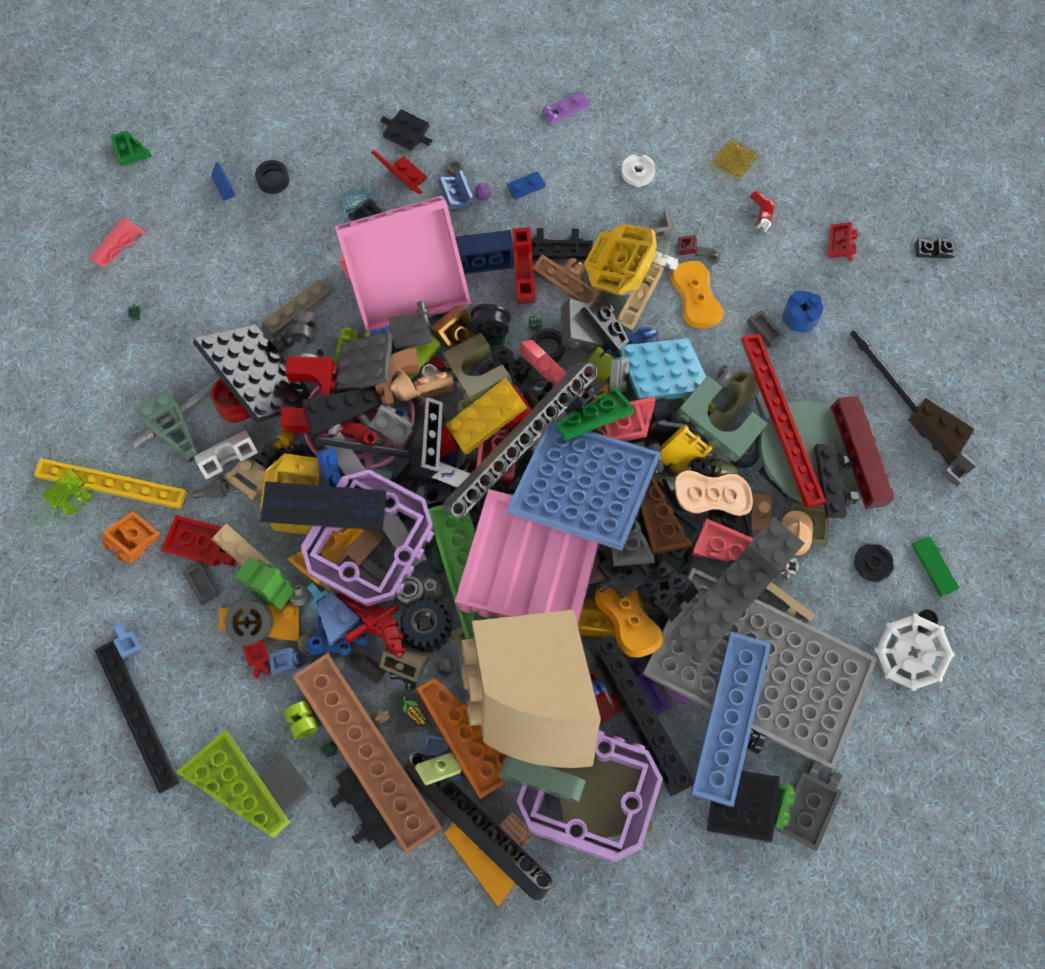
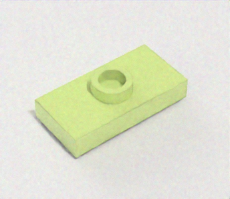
(438, 768)

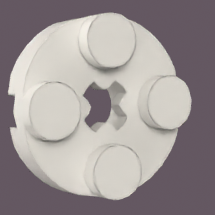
(635, 178)
(666, 261)

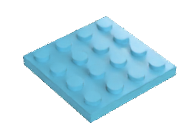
(663, 369)

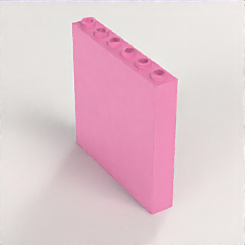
(403, 260)

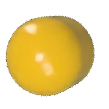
(284, 440)

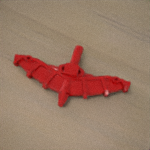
(375, 621)

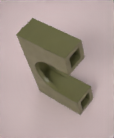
(463, 358)

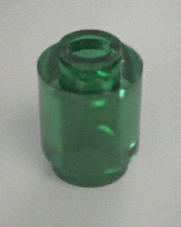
(434, 558)

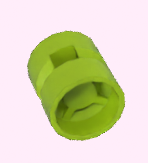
(301, 727)

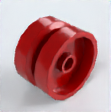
(227, 404)

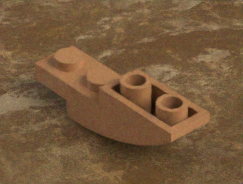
(357, 552)

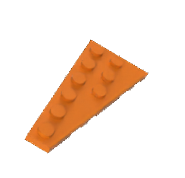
(478, 760)

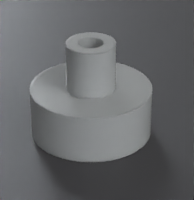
(300, 596)

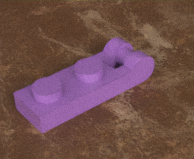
(566, 107)

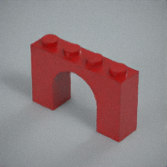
(307, 369)

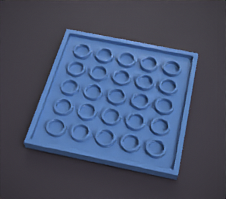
(585, 486)

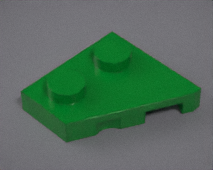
(128, 149)

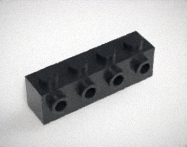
(426, 438)

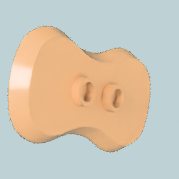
(702, 493)

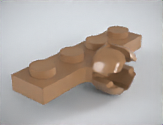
(566, 278)

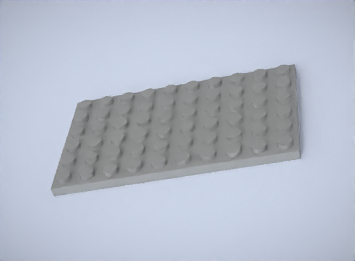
(807, 683)

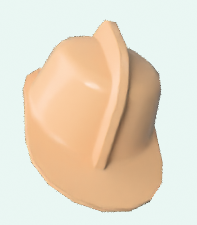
(403, 388)
(800, 525)

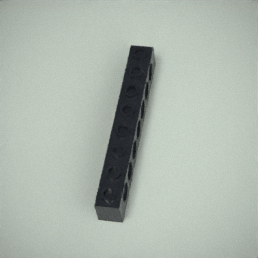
(641, 714)

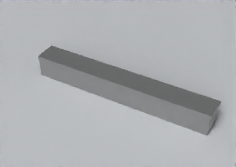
(392, 525)

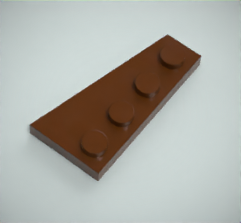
(660, 523)

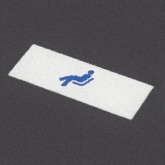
(450, 475)

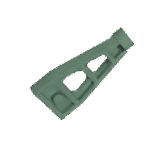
(158, 407)

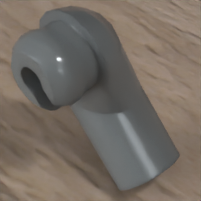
(709, 253)

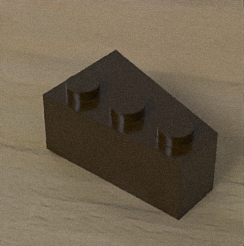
(941, 428)

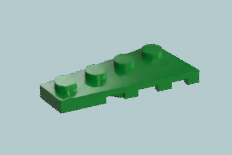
(602, 412)

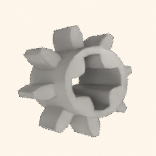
(790, 569)

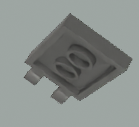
(812, 806)

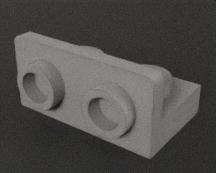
(392, 425)

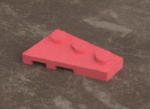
(120, 237)

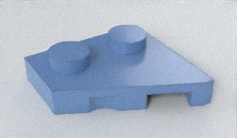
(336, 618)

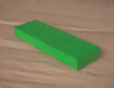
(935, 566)

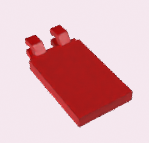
(194, 542)

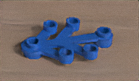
(320, 639)

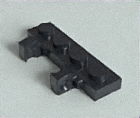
(561, 249)
(829, 467)
(373, 826)

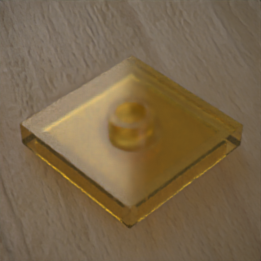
(735, 158)

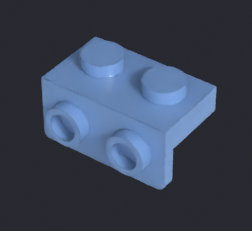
(456, 191)

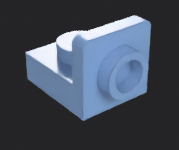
(285, 660)

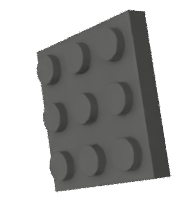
(364, 362)

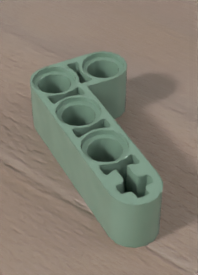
(542, 779)

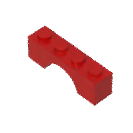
(523, 265)

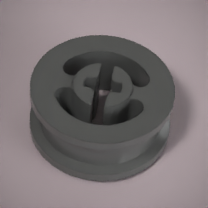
(249, 637)

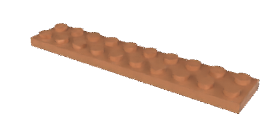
(367, 753)

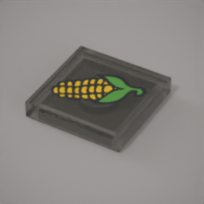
(410, 713)

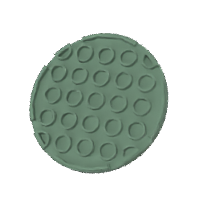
(815, 426)

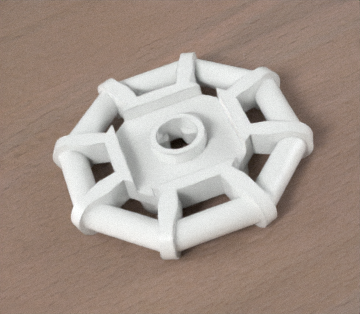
(924, 658)

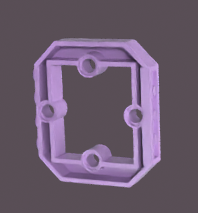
(356, 587)
(637, 819)

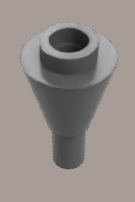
(216, 489)

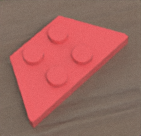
(631, 426)

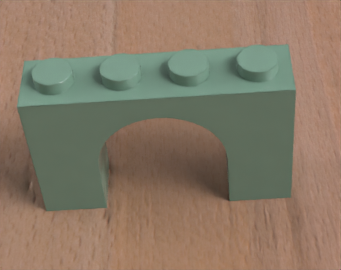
(732, 443)

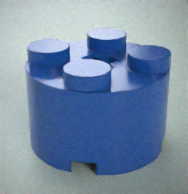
(802, 311)

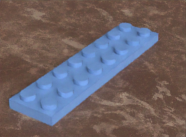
(730, 719)

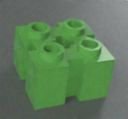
(265, 582)

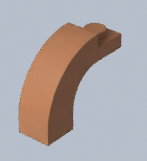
(408, 363)

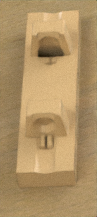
(640, 297)
(794, 605)

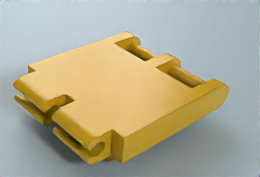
(681, 449)

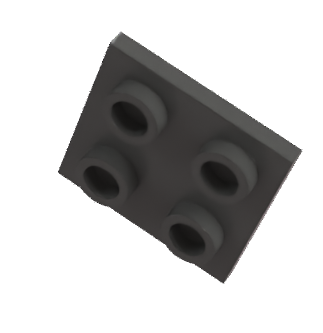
(411, 328)

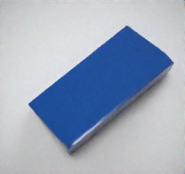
(222, 182)

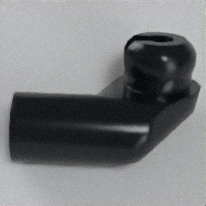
(409, 685)

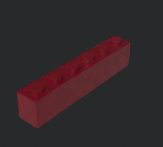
(861, 446)

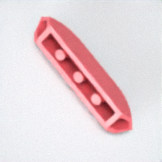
(542, 362)

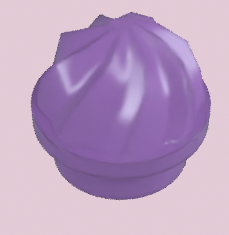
(483, 191)

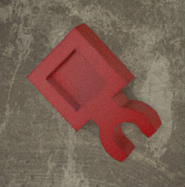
(257, 655)

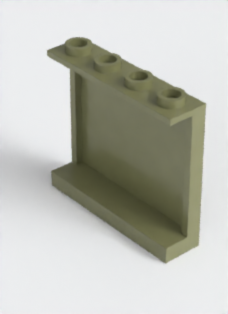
(602, 798)

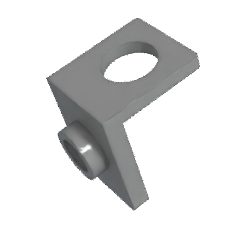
(668, 223)

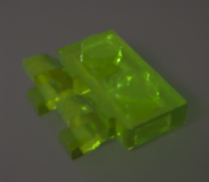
(64, 489)

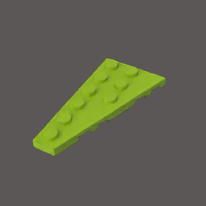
(230, 779)

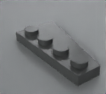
(635, 549)

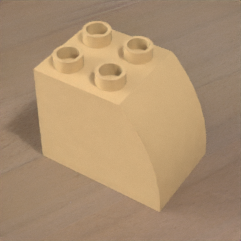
(532, 689)

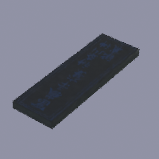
(323, 506)

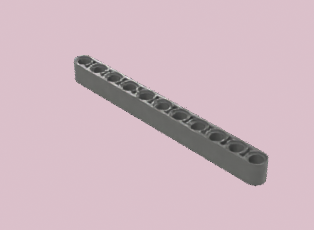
(512, 440)

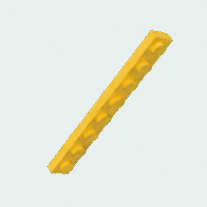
(114, 484)

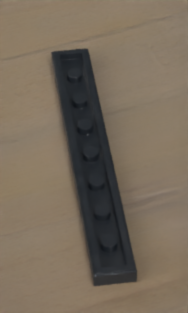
(137, 718)

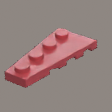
(720, 542)

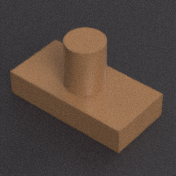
(760, 511)

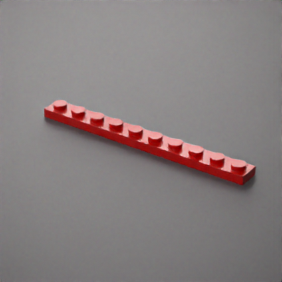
(783, 421)

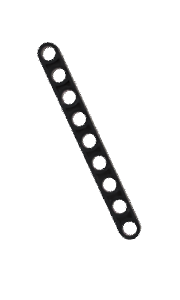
(483, 831)

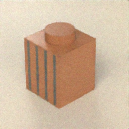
(516, 829)

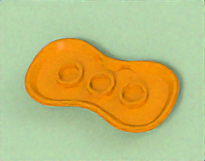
(699, 304)
(634, 630)

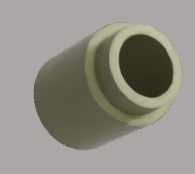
(722, 468)

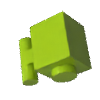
(602, 363)

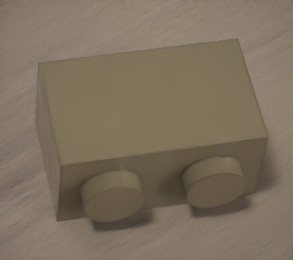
(409, 666)

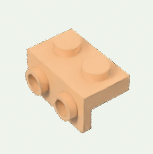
(434, 385)

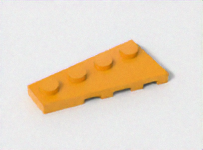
(285, 622)
(491, 877)

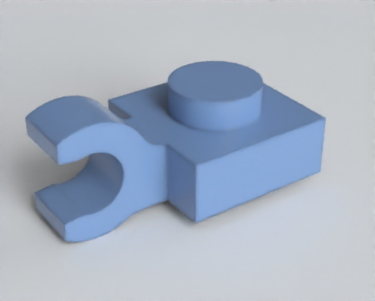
(125, 643)

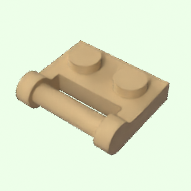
(252, 472)

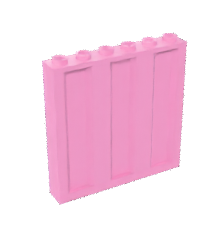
(523, 566)

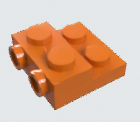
(129, 537)

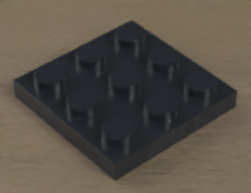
(753, 809)

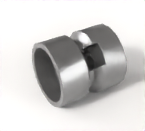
(304, 326)

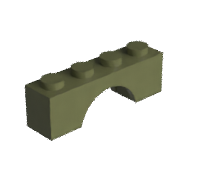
(741, 393)

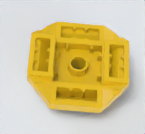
(621, 258)
(293, 470)

